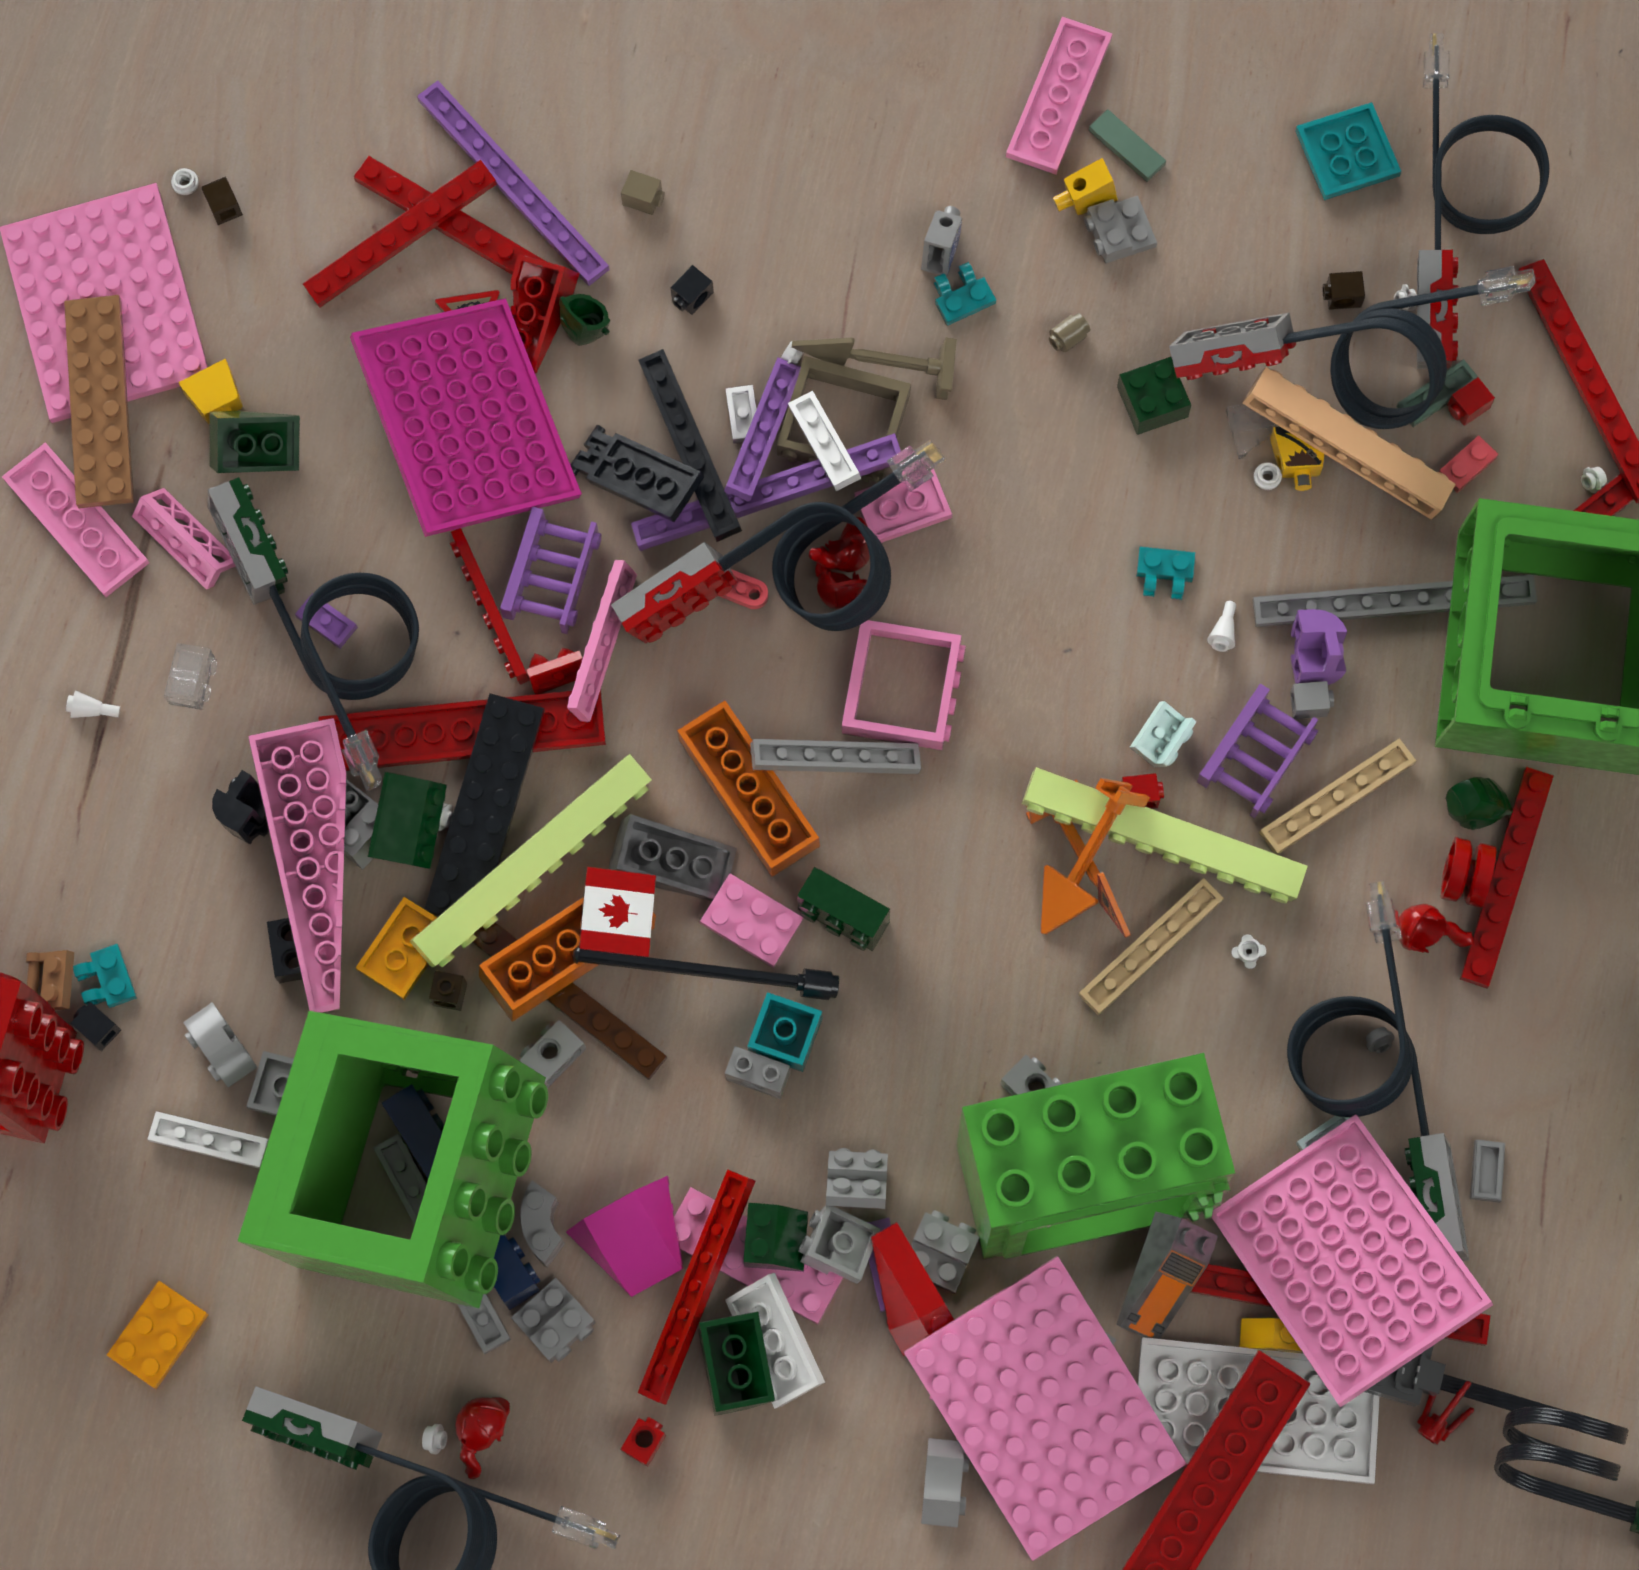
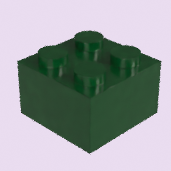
(1153, 395)

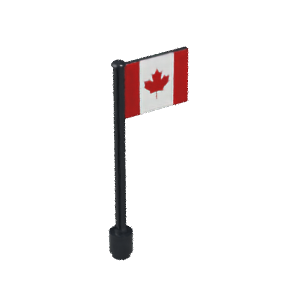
(618, 934)

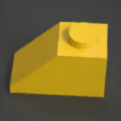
(1267, 1335)

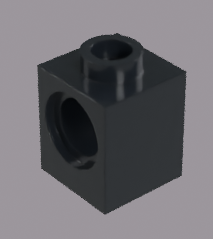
(691, 290)
(95, 1026)

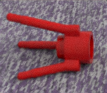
(1434, 1427)

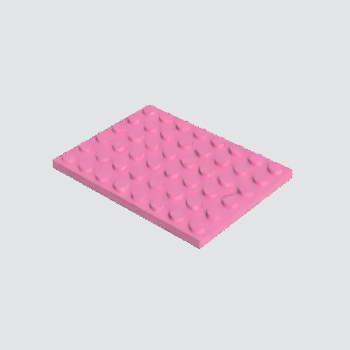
(100, 251)
(1350, 1260)
(1045, 1408)

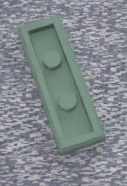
(1127, 145)
(1456, 378)

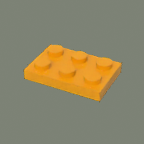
(391, 957)
(157, 1335)

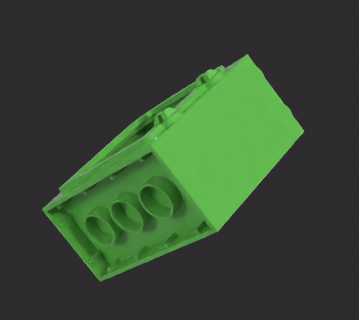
(1551, 729)
(323, 1134)
(1094, 1157)

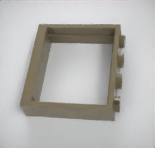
(850, 379)

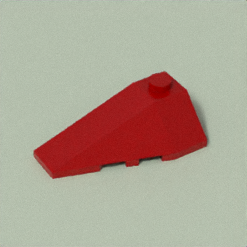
(536, 300)
(908, 1293)

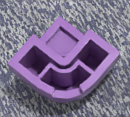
(1318, 647)

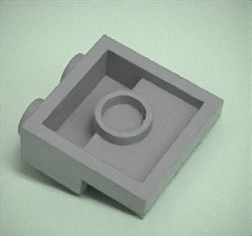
(1119, 229)
(856, 1179)
(838, 1243)
(944, 1249)
(554, 1321)

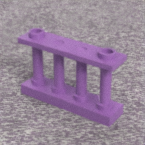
(531, 551)
(1245, 727)

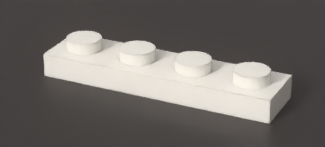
(824, 441)
(208, 1139)

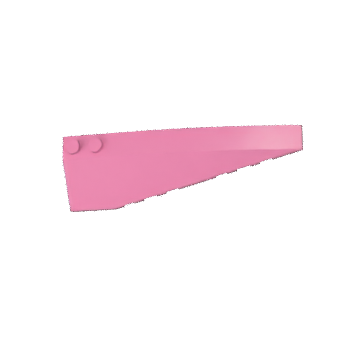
(304, 808)

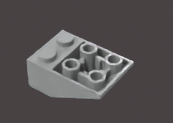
(359, 825)

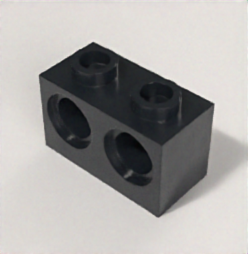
(282, 951)

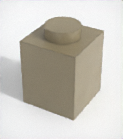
(642, 192)

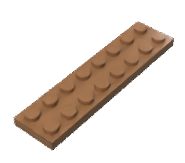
(98, 401)

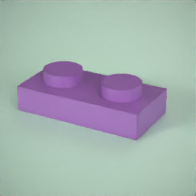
(330, 624)

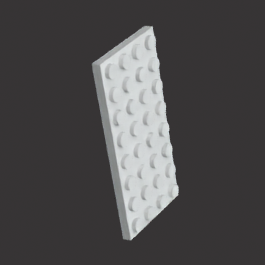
(1320, 1440)

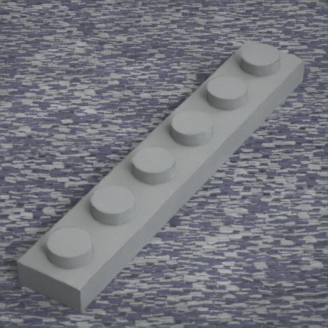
(835, 756)

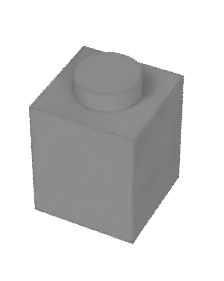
(1311, 700)

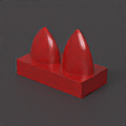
(551, 674)

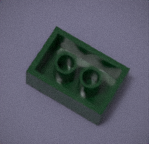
(843, 910)

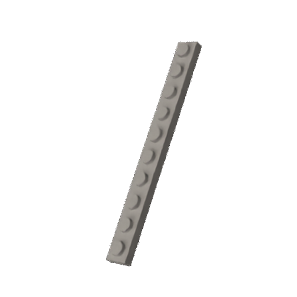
(1382, 601)

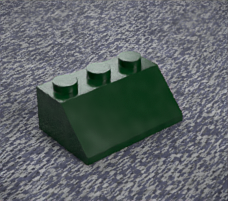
(407, 820)
(736, 1363)

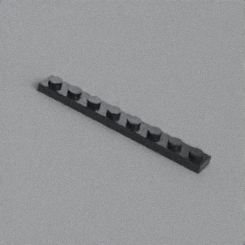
(690, 444)

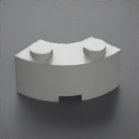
(219, 1044)
(538, 1223)
(943, 1483)

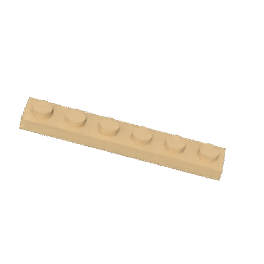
(1337, 796)
(1150, 946)

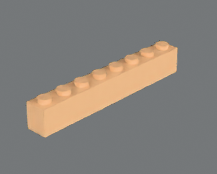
(1349, 443)

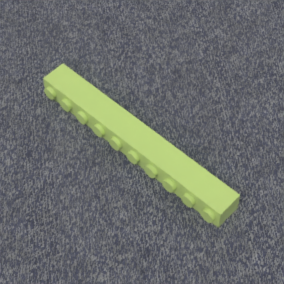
(1167, 836)
(530, 861)

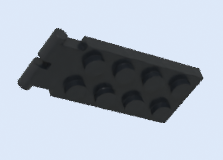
(637, 473)

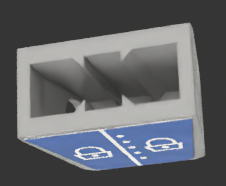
(942, 233)

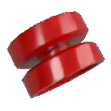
(1470, 873)

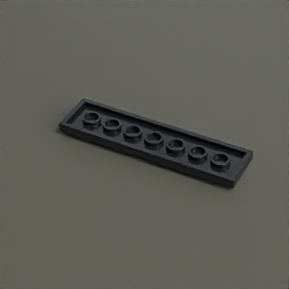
(486, 799)

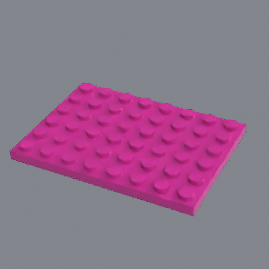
(465, 416)

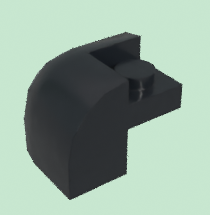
(241, 808)

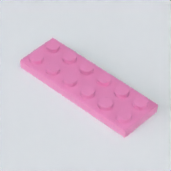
(1059, 95)
(84, 533)
(806, 1291)

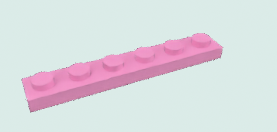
(601, 643)

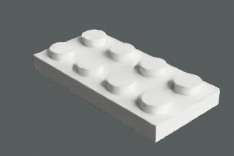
(787, 1352)

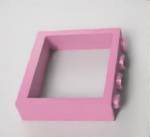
(894, 733)

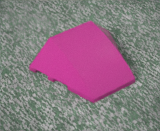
(633, 1238)

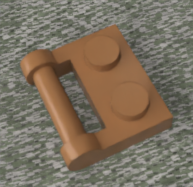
(55, 977)

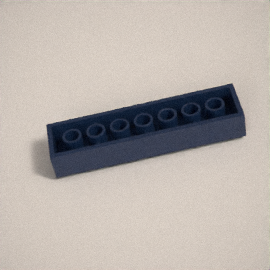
(422, 1134)

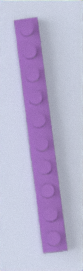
(513, 183)
(768, 493)

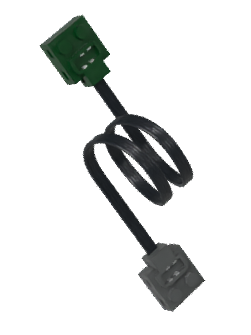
(1428, 1377)

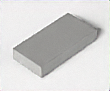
(1487, 1171)

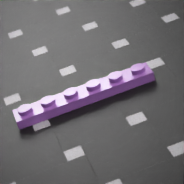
(763, 430)

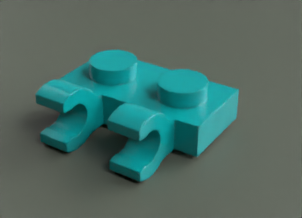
(963, 301)
(1165, 565)
(112, 975)

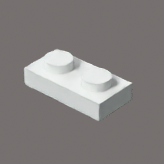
(741, 410)

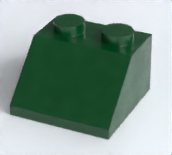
(774, 1237)

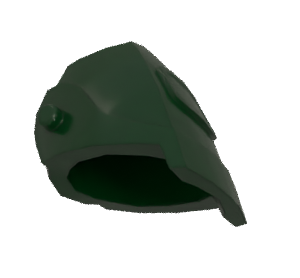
(583, 318)
(1477, 803)

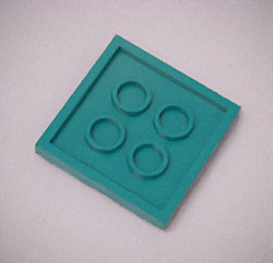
(1348, 151)

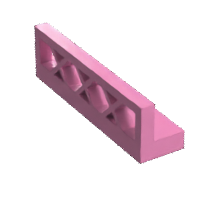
(179, 539)

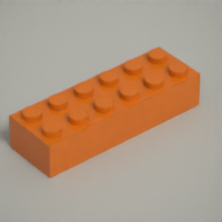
(750, 796)
(537, 963)

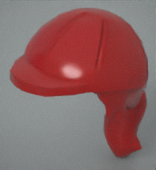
(846, 553)
(836, 588)
(1425, 926)
(478, 1427)

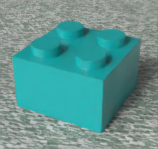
(785, 1031)

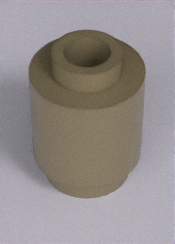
(1069, 332)

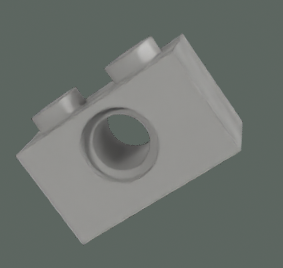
(556, 1036)
(757, 1072)
(1024, 1073)

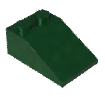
(253, 442)

